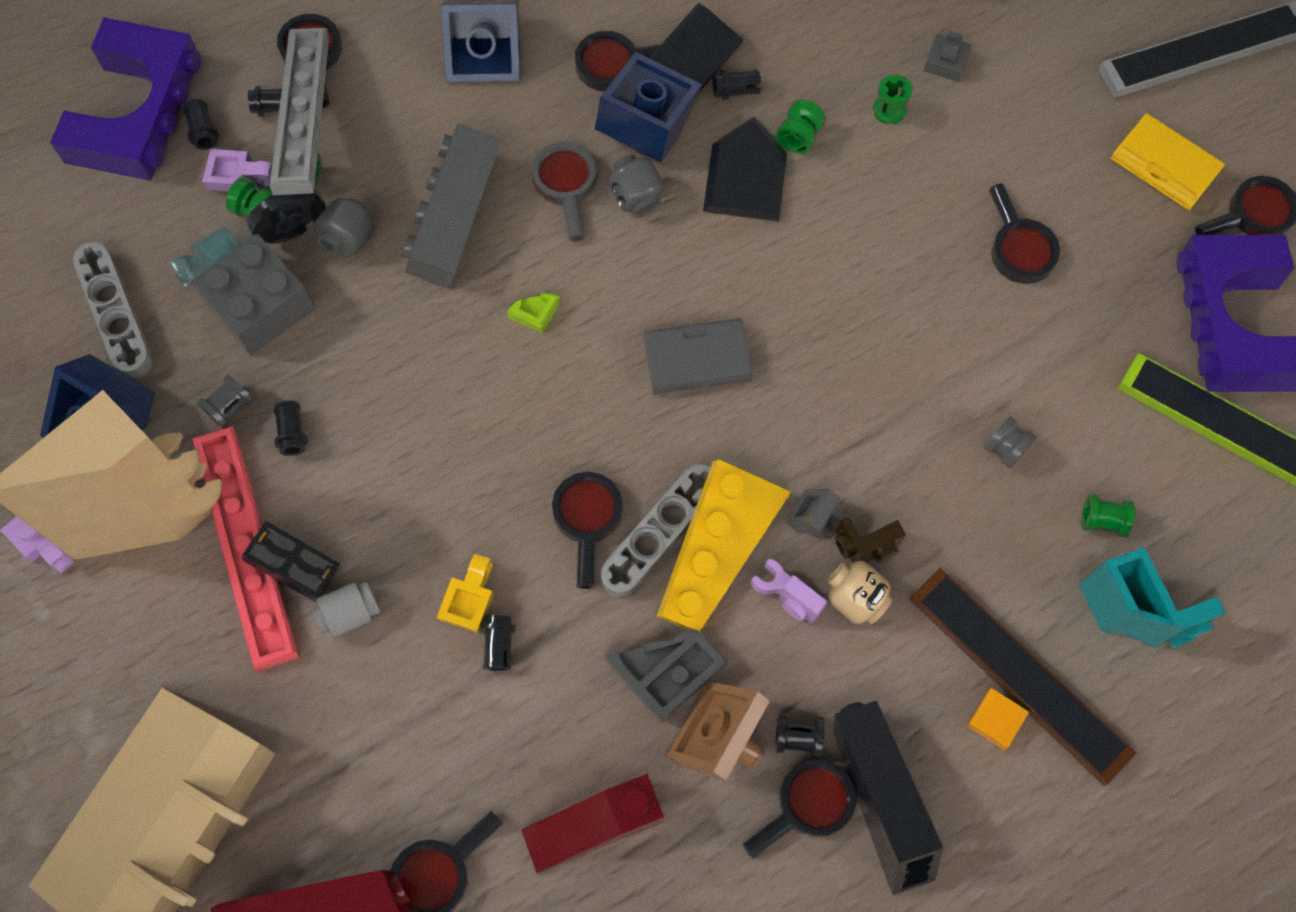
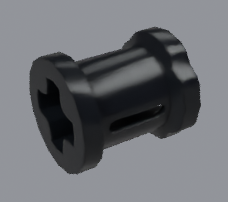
(799, 735)

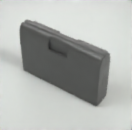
(697, 356)

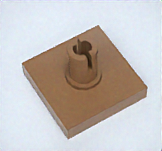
(720, 731)

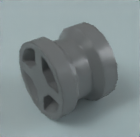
(1009, 442)

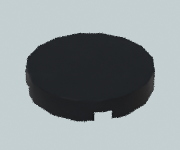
(285, 216)

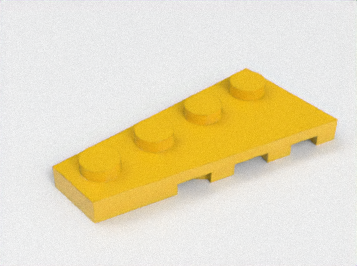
(721, 536)

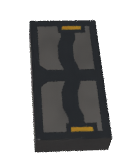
(290, 561)

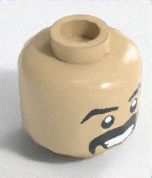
(859, 592)

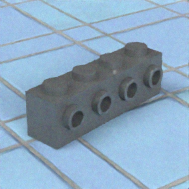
(452, 206)

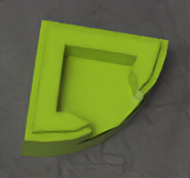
(535, 311)

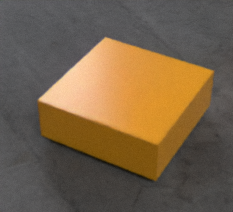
(997, 719)

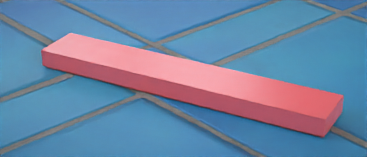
(237, 523)

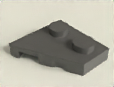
(668, 671)

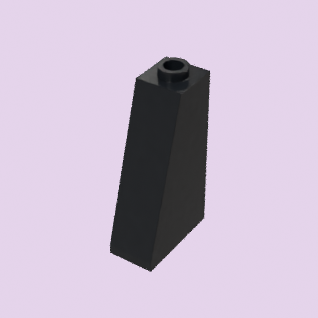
(887, 797)

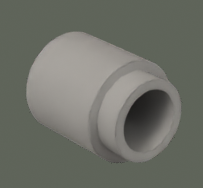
(345, 609)

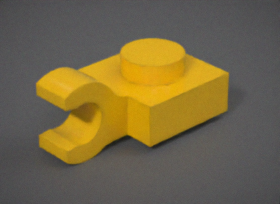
(467, 600)

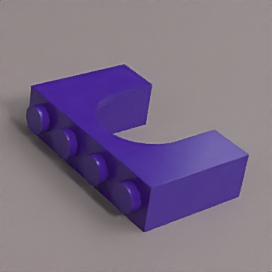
(136, 141)
(1228, 353)

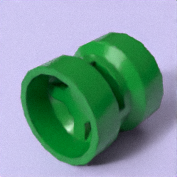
(802, 123)
(245, 196)

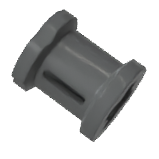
(225, 401)

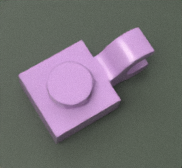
(228, 165)
(34, 545)
(798, 598)

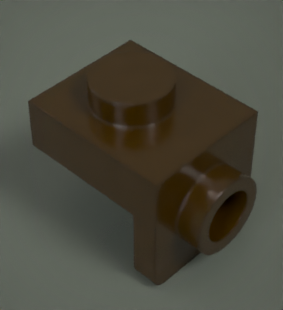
(877, 545)

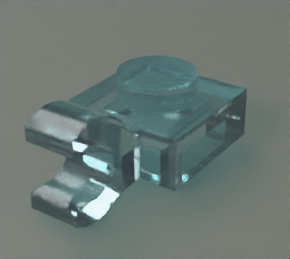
(206, 254)

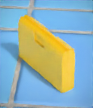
(1167, 161)

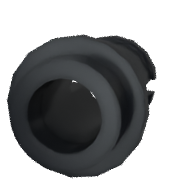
(736, 83)
(264, 100)
(201, 131)
(289, 428)
(497, 642)

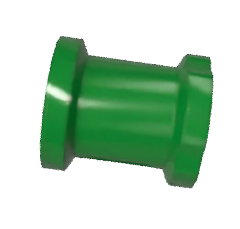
(895, 103)
(1108, 515)

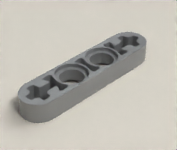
(111, 310)
(656, 527)

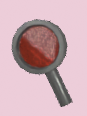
(564, 176)

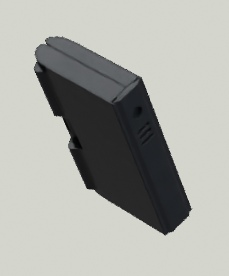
(698, 46)

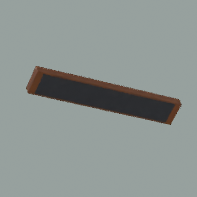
(1023, 677)

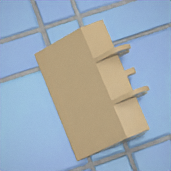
(106, 485)
(154, 814)

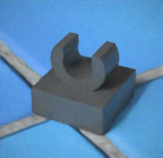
(948, 56)
(814, 511)

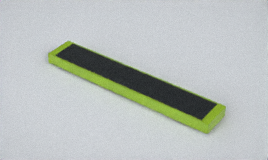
(1211, 416)

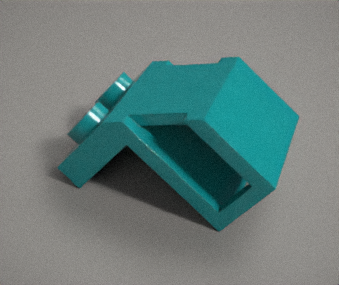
(1133, 602)

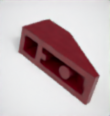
(593, 823)

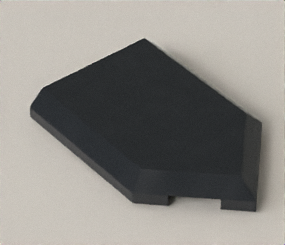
(746, 174)

